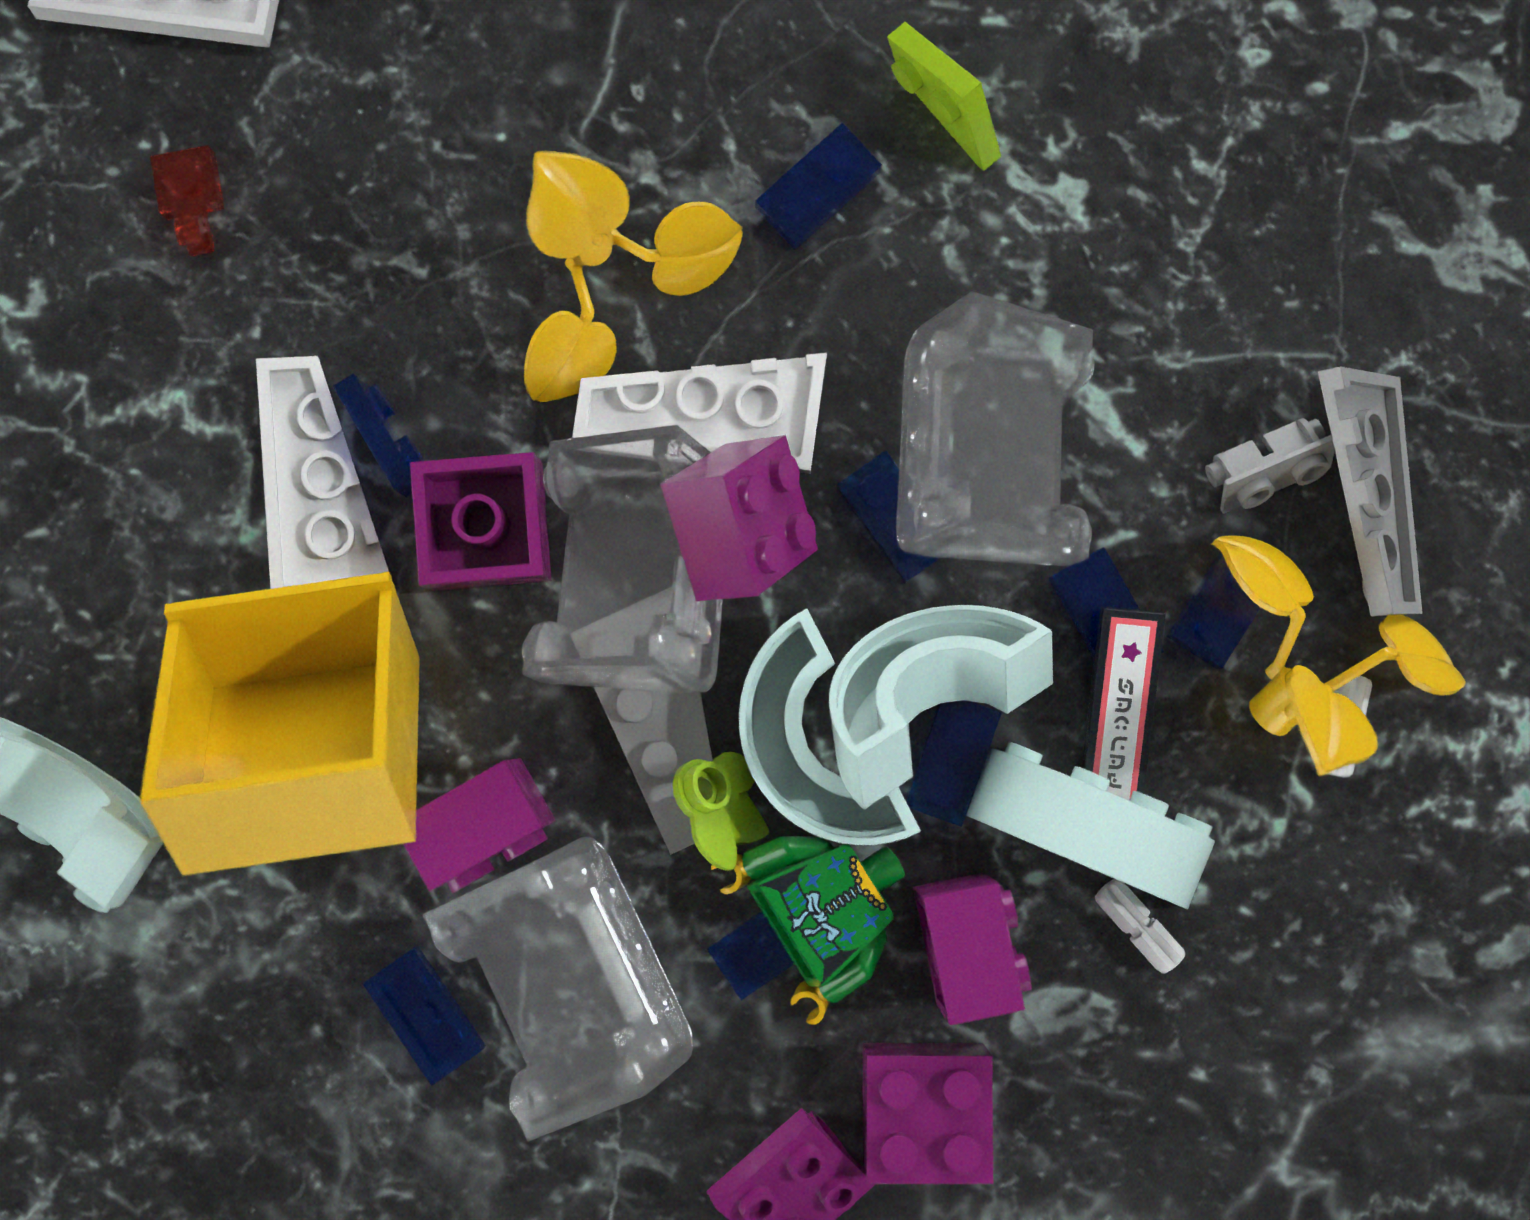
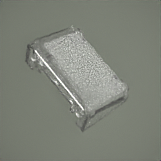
(988, 435)
(624, 584)
(570, 984)

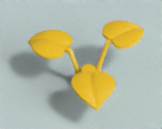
(576, 217)
(1329, 722)

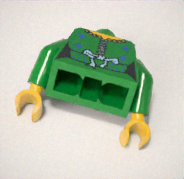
(822, 910)

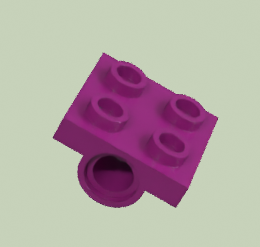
(792, 1176)

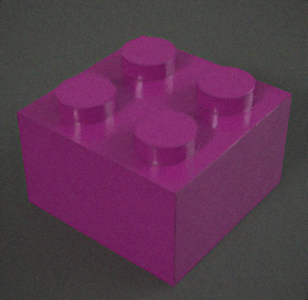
(740, 518)
(480, 521)
(476, 822)
(971, 949)
(927, 1113)

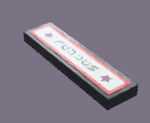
(1123, 697)

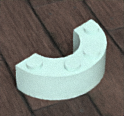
(918, 664)
(779, 751)
(79, 812)
(1091, 825)

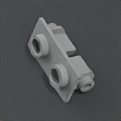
(1297, 455)

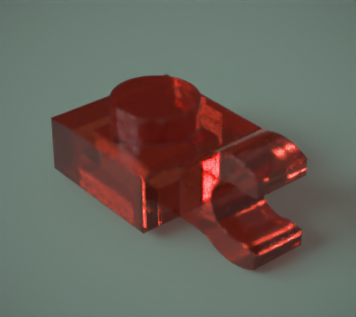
(185, 191)

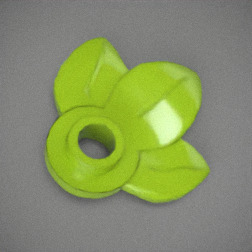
(719, 806)

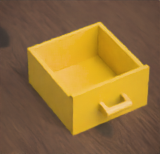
(284, 725)

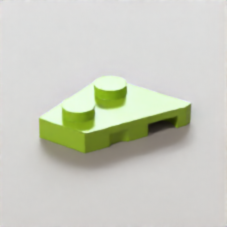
(947, 92)

